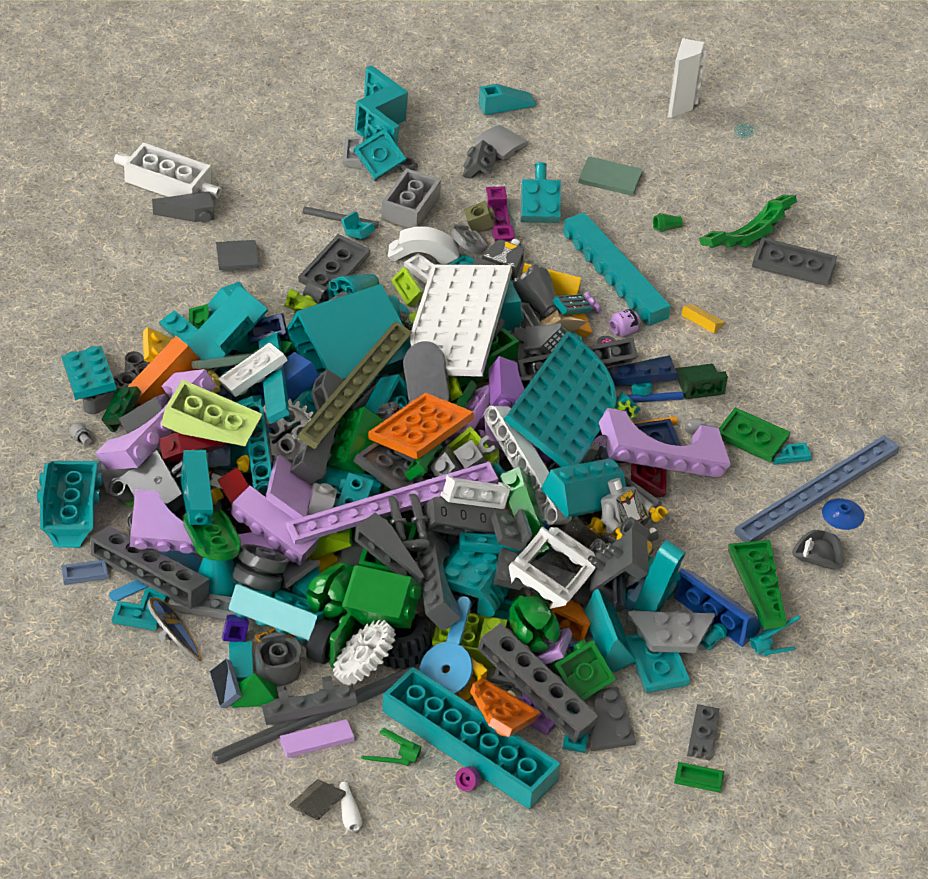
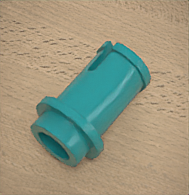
(717, 632)

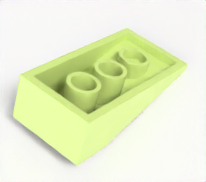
(209, 415)

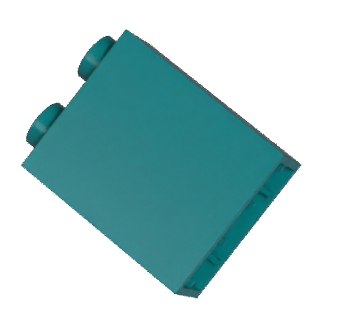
(345, 329)

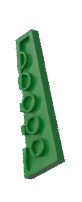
(758, 575)

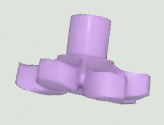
(591, 300)

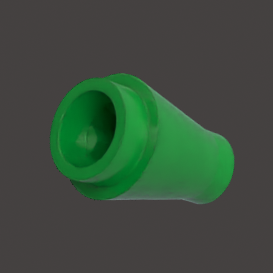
(666, 222)

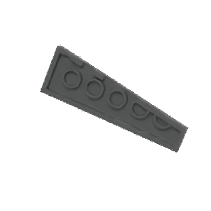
(561, 576)

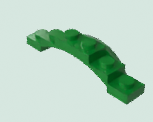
(755, 229)

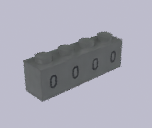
(457, 518)

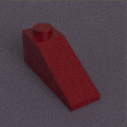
(175, 444)

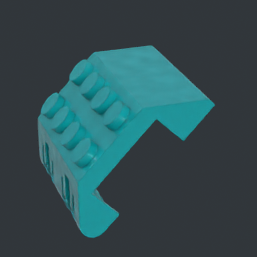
(474, 575)

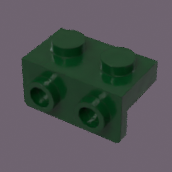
(120, 405)

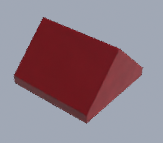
(650, 479)

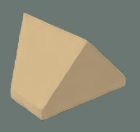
(569, 322)

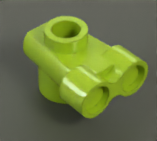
(297, 301)

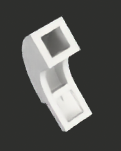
(425, 240)

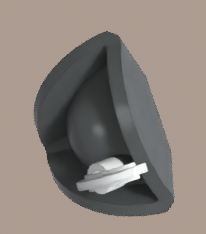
(820, 549)

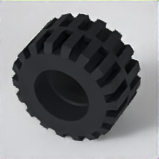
(409, 645)

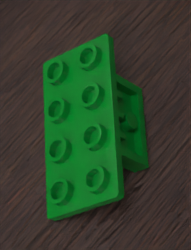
(347, 627)

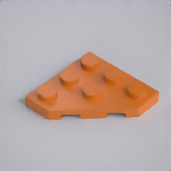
(502, 709)

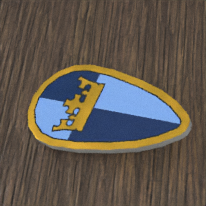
(173, 627)

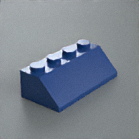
(703, 597)

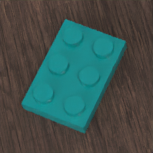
(657, 669)

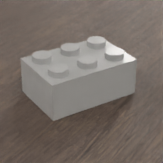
(411, 199)

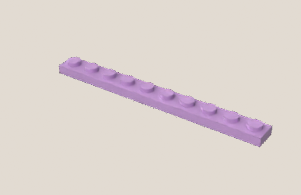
(353, 513)

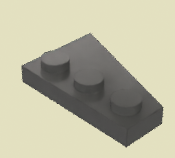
(613, 724)

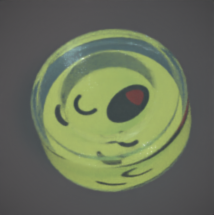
(743, 130)

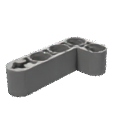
(133, 367)

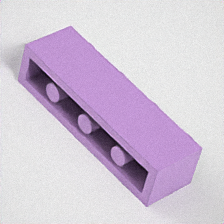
(270, 523)

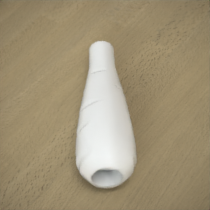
(350, 814)

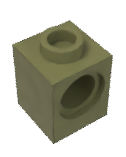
(480, 217)

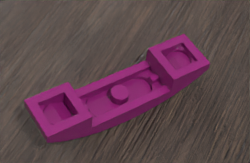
(497, 199)

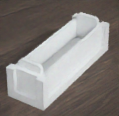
(475, 492)

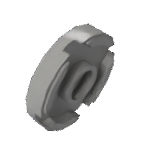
(468, 240)

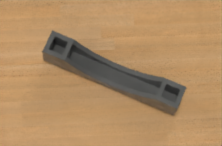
(310, 462)
(437, 596)

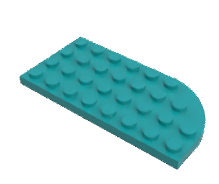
(564, 402)

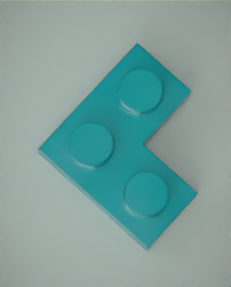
(137, 614)

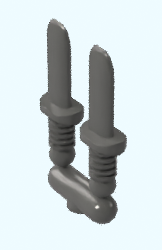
(419, 520)

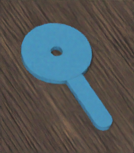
(189, 560)
(451, 655)

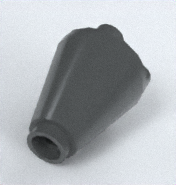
(537, 290)

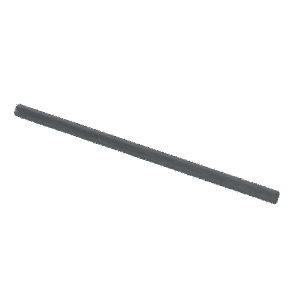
(286, 727)

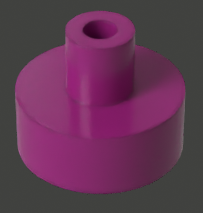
(467, 778)

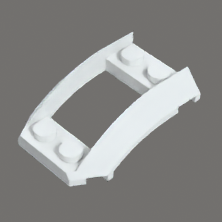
(542, 583)

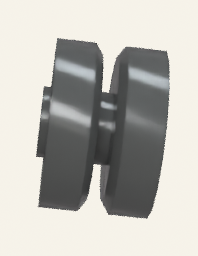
(260, 567)

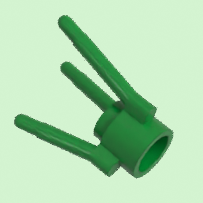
(408, 750)

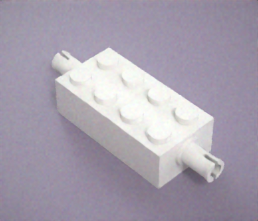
(166, 172)

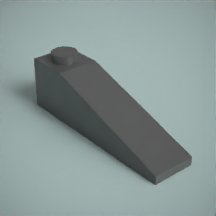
(382, 542)

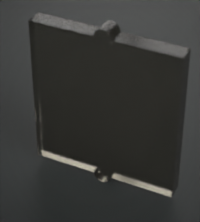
(318, 799)

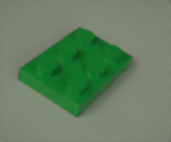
(753, 434)

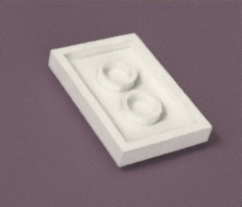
(253, 369)

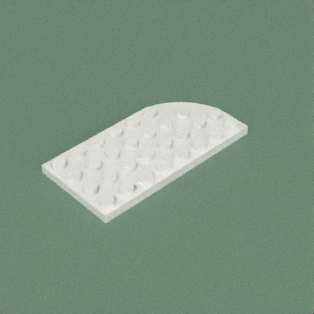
(462, 313)

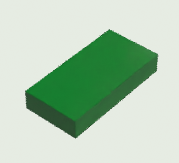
(699, 777)

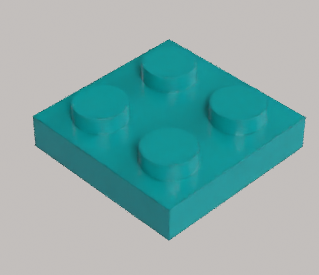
(379, 154)

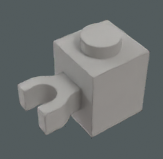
(472, 455)

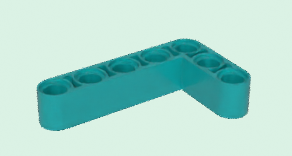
(258, 445)
(659, 581)

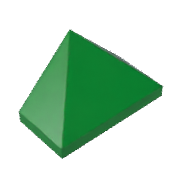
(255, 692)

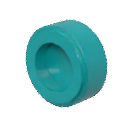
(642, 389)

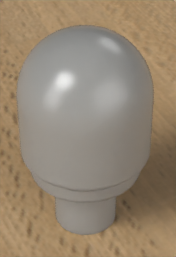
(693, 424)
(80, 431)

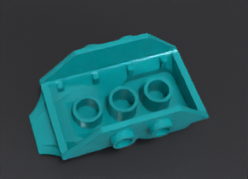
(69, 500)

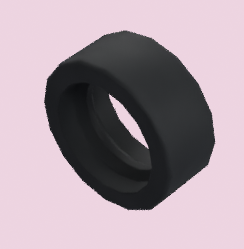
(318, 645)

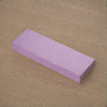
(316, 738)

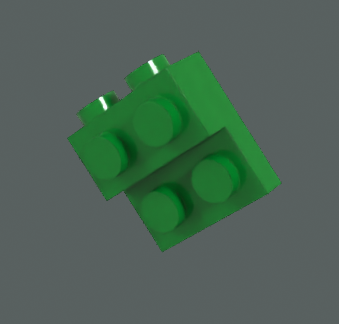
(584, 669)

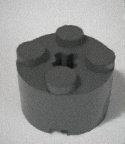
(278, 659)

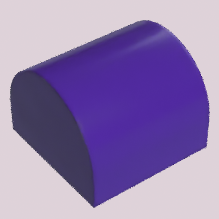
(235, 629)

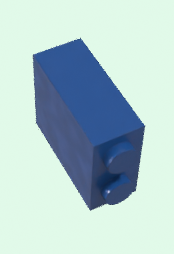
(299, 376)

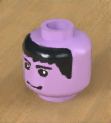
(624, 323)

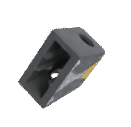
(506, 254)

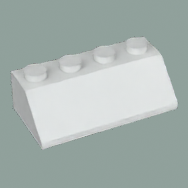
(686, 77)

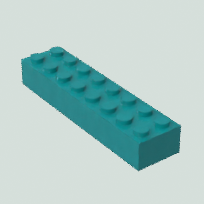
(466, 737)

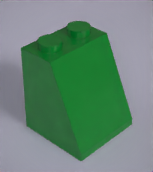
(381, 596)

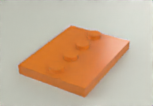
(421, 425)

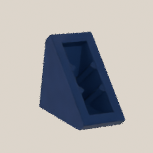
(268, 326)

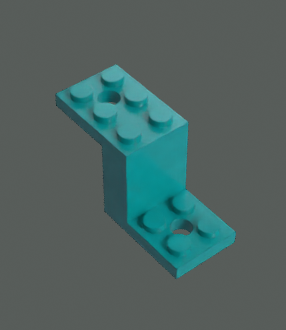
(381, 107)

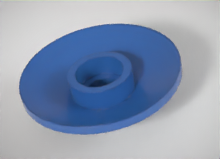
(845, 519)

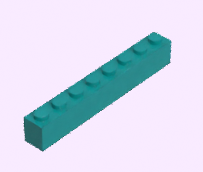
(616, 269)

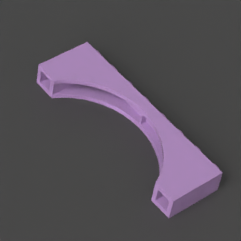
(160, 529)

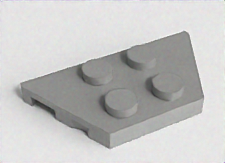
(672, 630)

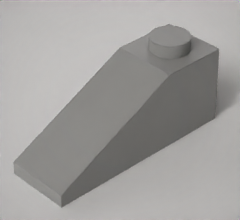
(321, 498)

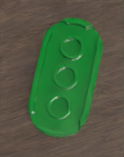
(216, 540)

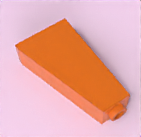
(172, 359)

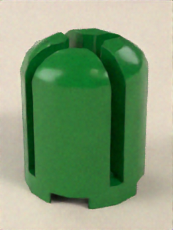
(329, 589)
(534, 623)

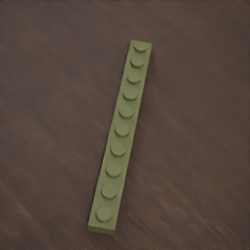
(354, 385)

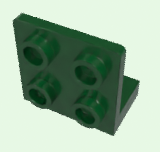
(701, 381)

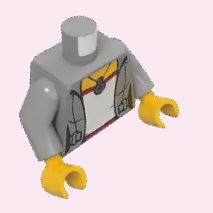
(626, 503)

